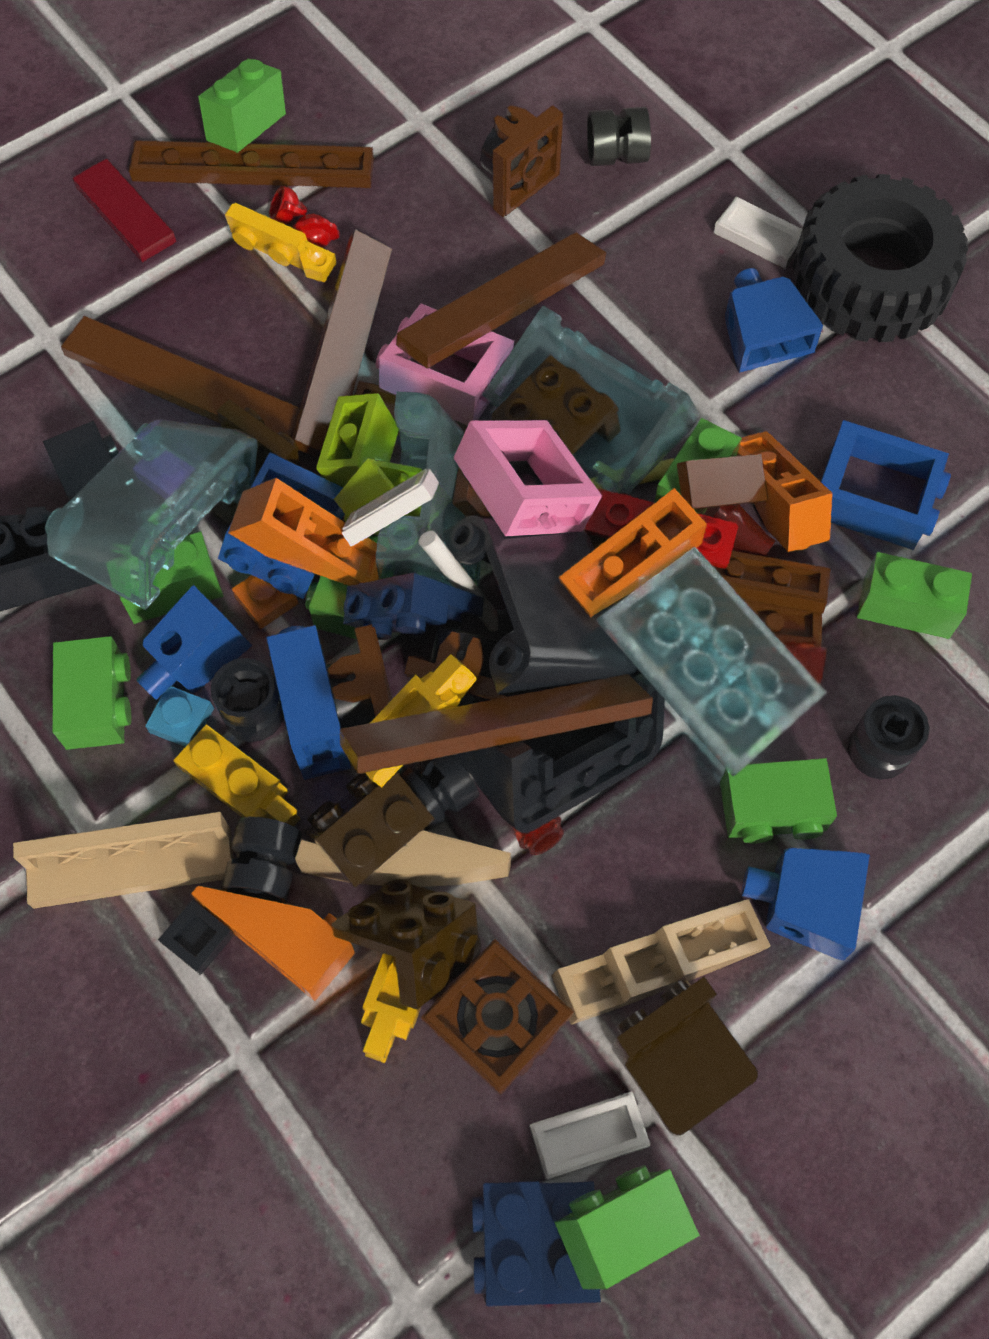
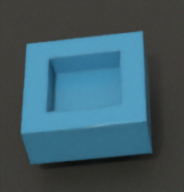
(179, 716)

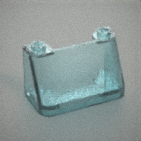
(649, 413)
(427, 442)
(148, 502)

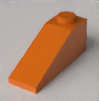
(797, 501)
(301, 534)
(635, 553)
(284, 935)

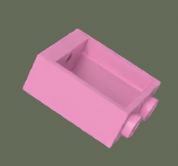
(459, 399)
(566, 491)

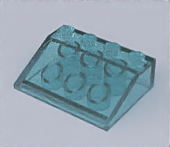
(712, 659)

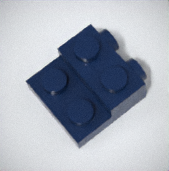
(408, 605)
(523, 1247)

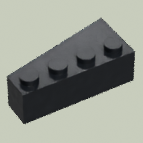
(25, 565)

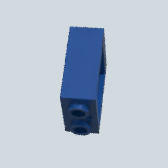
(894, 453)
(247, 560)
(307, 701)

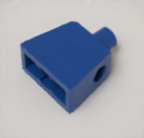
(769, 321)
(190, 645)
(813, 897)

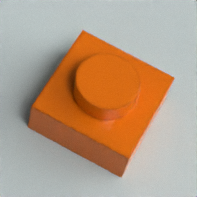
(262, 600)

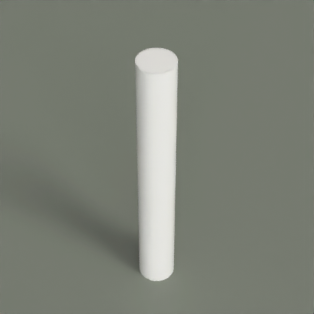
(457, 575)

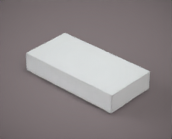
(759, 232)
(390, 506)
(589, 1135)

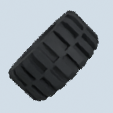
(885, 217)

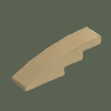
(424, 861)
(660, 960)

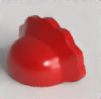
(286, 206)
(317, 229)

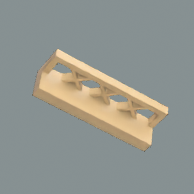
(125, 859)

